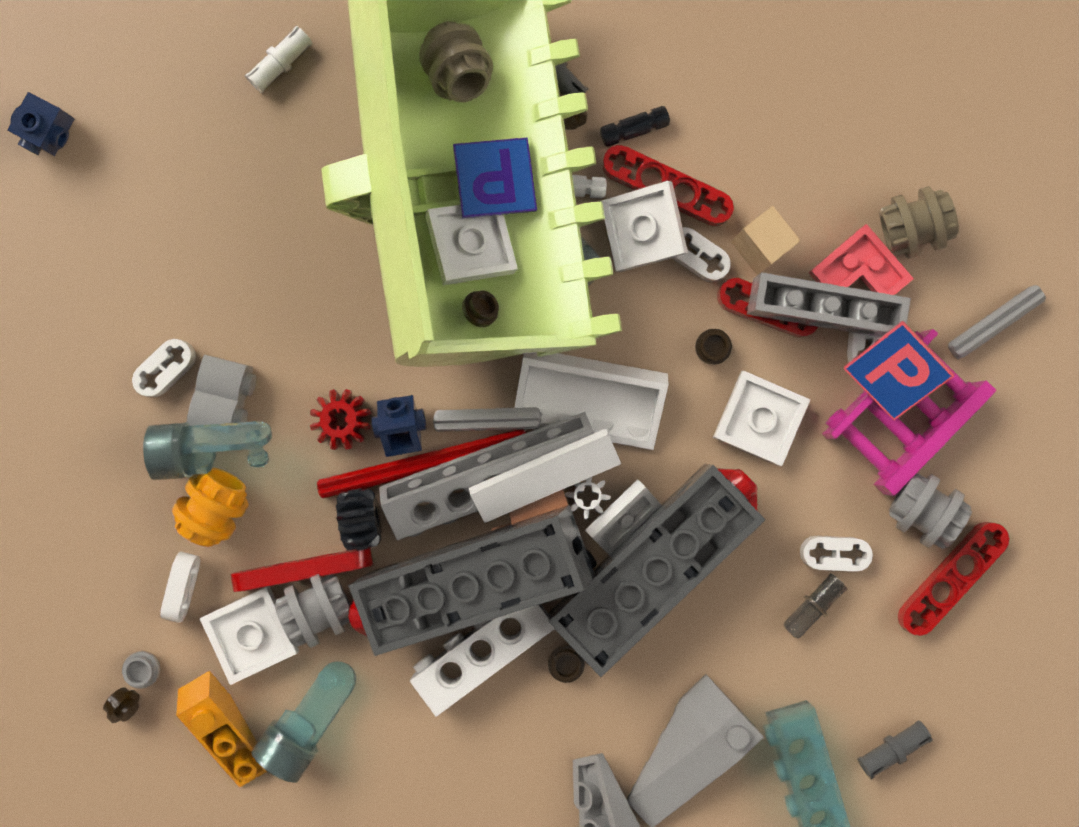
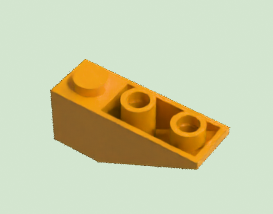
(219, 726)

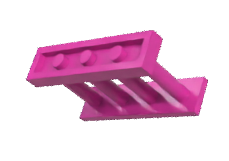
(917, 447)

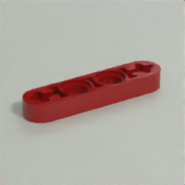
(668, 174)
(300, 569)
(957, 583)

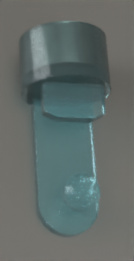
(187, 450)
(291, 741)

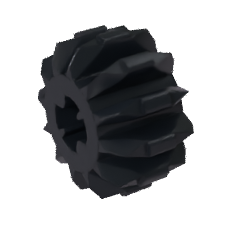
(358, 519)

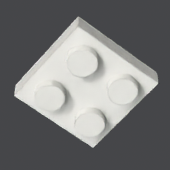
(644, 226)
(469, 246)
(761, 418)
(248, 635)

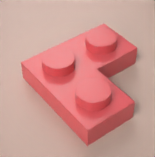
(864, 258)

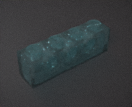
(796, 723)

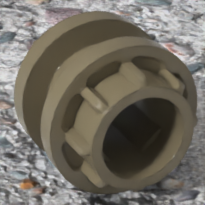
(456, 61)
(919, 222)

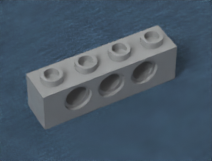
(826, 305)

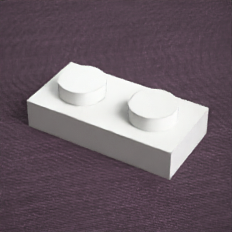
(623, 517)

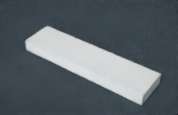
(544, 475)

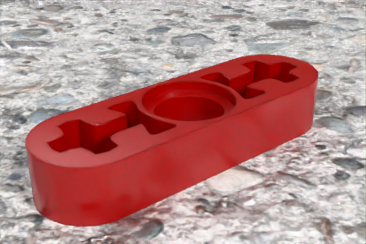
(740, 305)

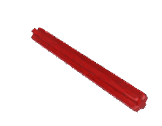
(404, 467)

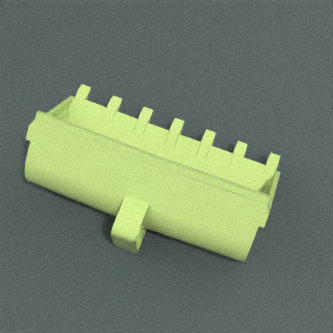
(413, 169)

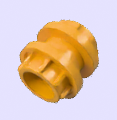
(207, 512)

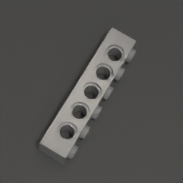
(437, 483)

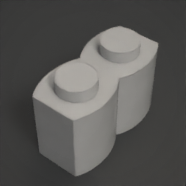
(220, 392)

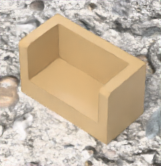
(765, 240)

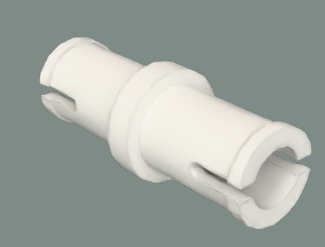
(279, 59)

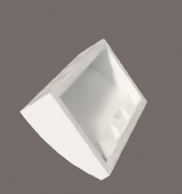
(612, 395)

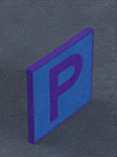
(494, 177)

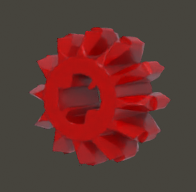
(328, 420)

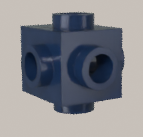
(40, 125)
(399, 425)

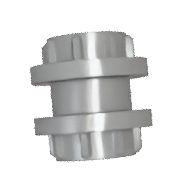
(930, 511)
(313, 610)

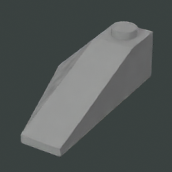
(695, 749)
(599, 795)

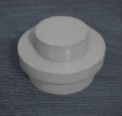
(141, 669)

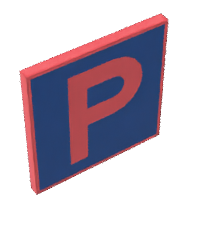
(898, 370)

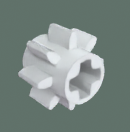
(595, 503)

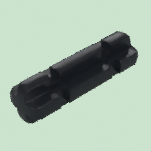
(635, 126)

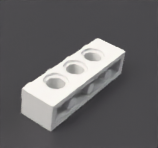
(442, 692)

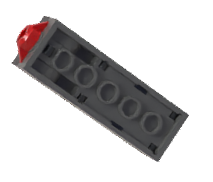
(658, 565)
(471, 581)

